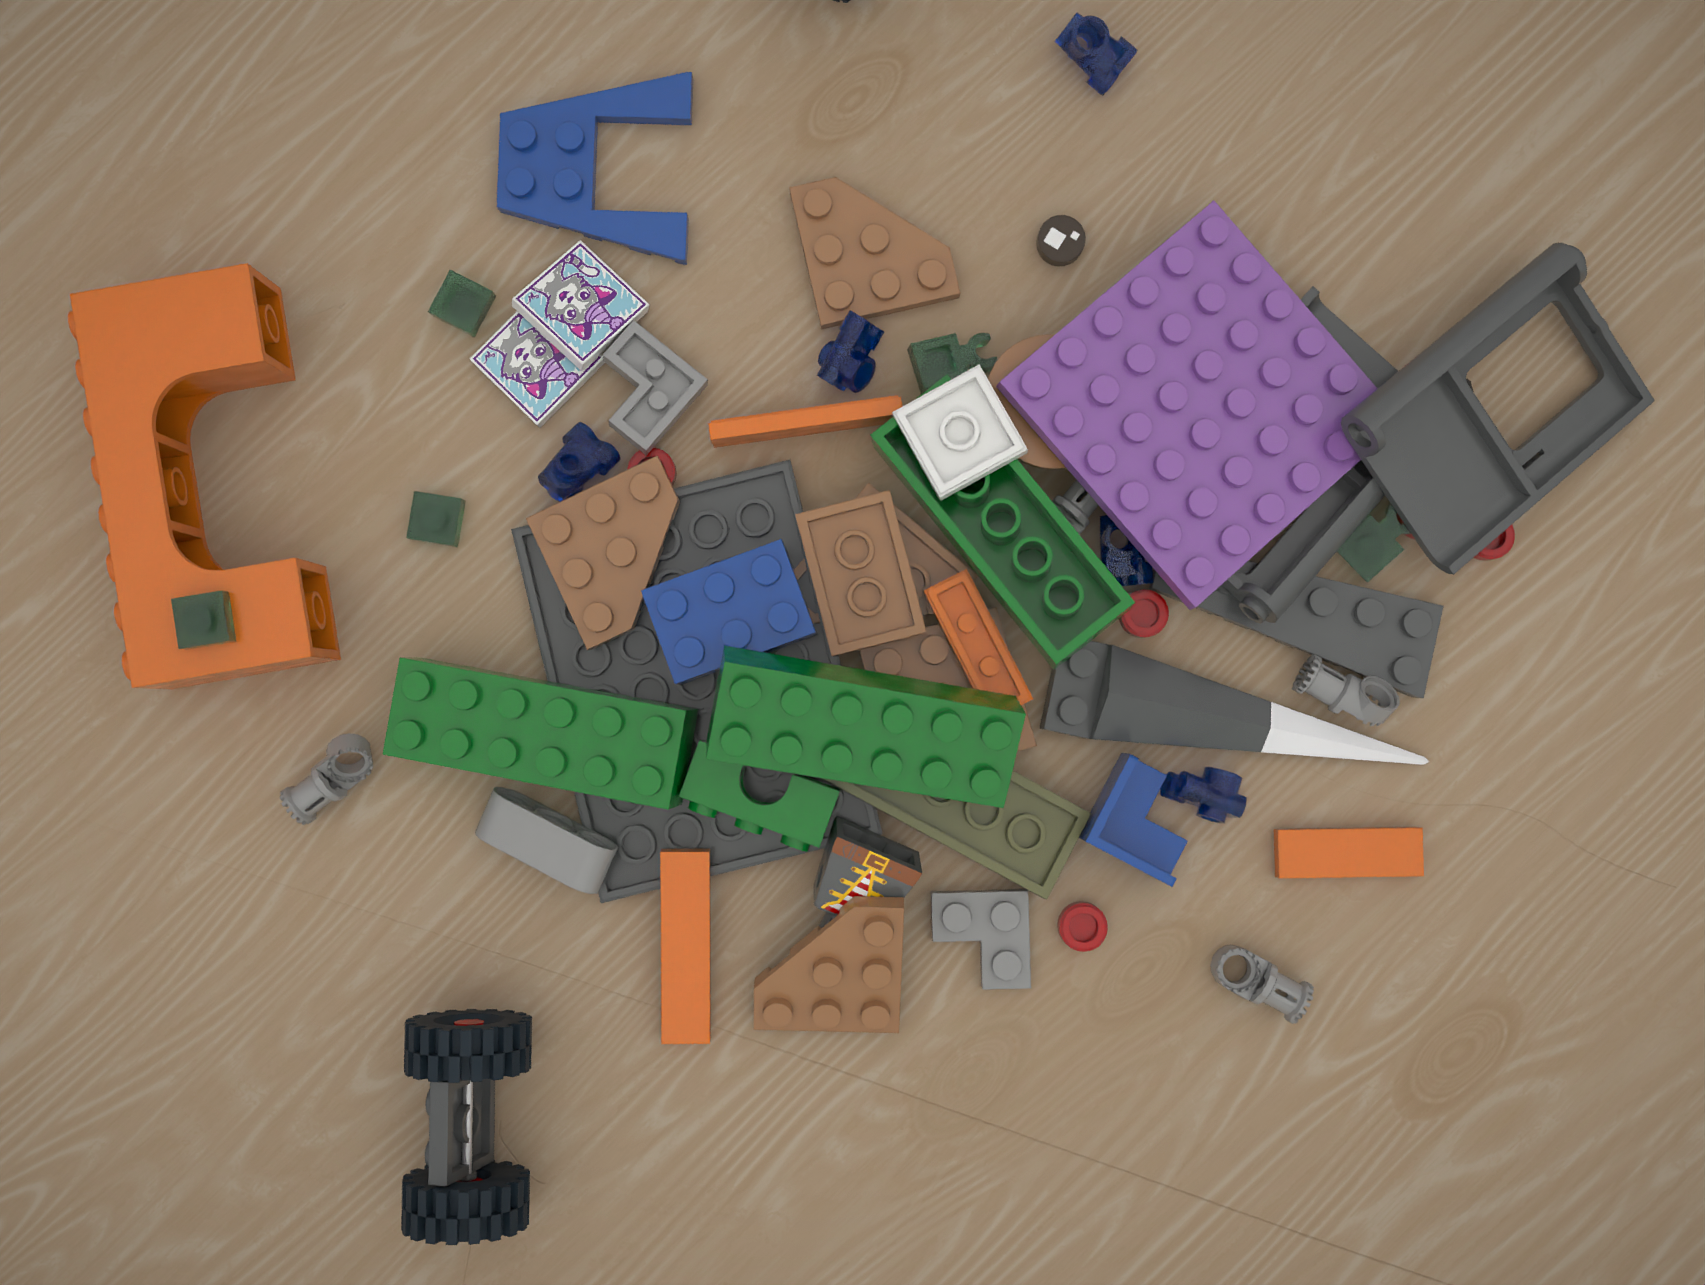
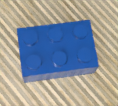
(736, 603)

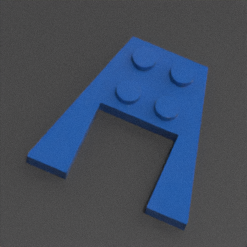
(552, 158)

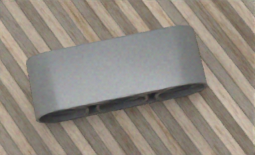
(546, 840)

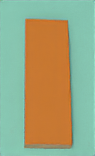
(975, 637)
(1348, 852)

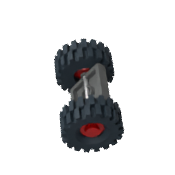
(462, 1188)

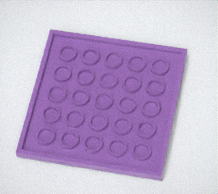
(1195, 404)

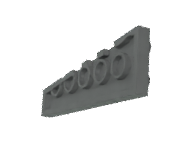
(1345, 627)

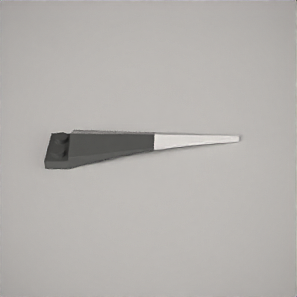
(1135, 699)

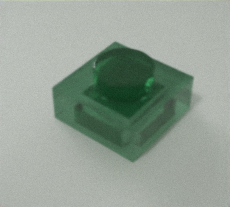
(462, 303)
(435, 519)
(203, 620)

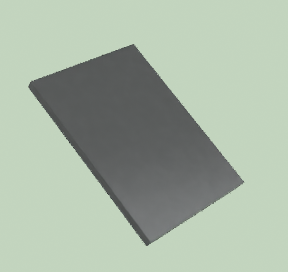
(710, 525)

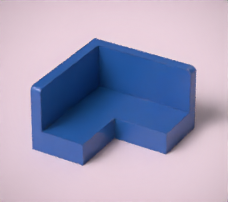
(1120, 823)

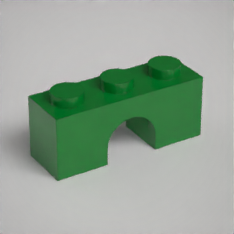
(799, 815)

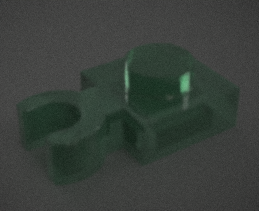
(944, 355)
(1374, 544)

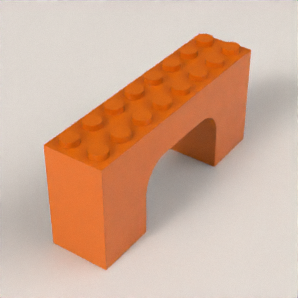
(147, 370)

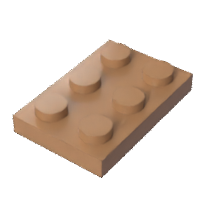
(860, 573)

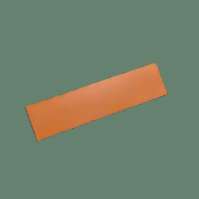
(803, 421)
(685, 946)

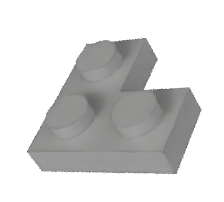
(662, 384)
(997, 921)

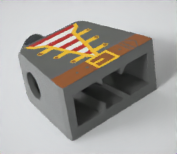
(862, 865)

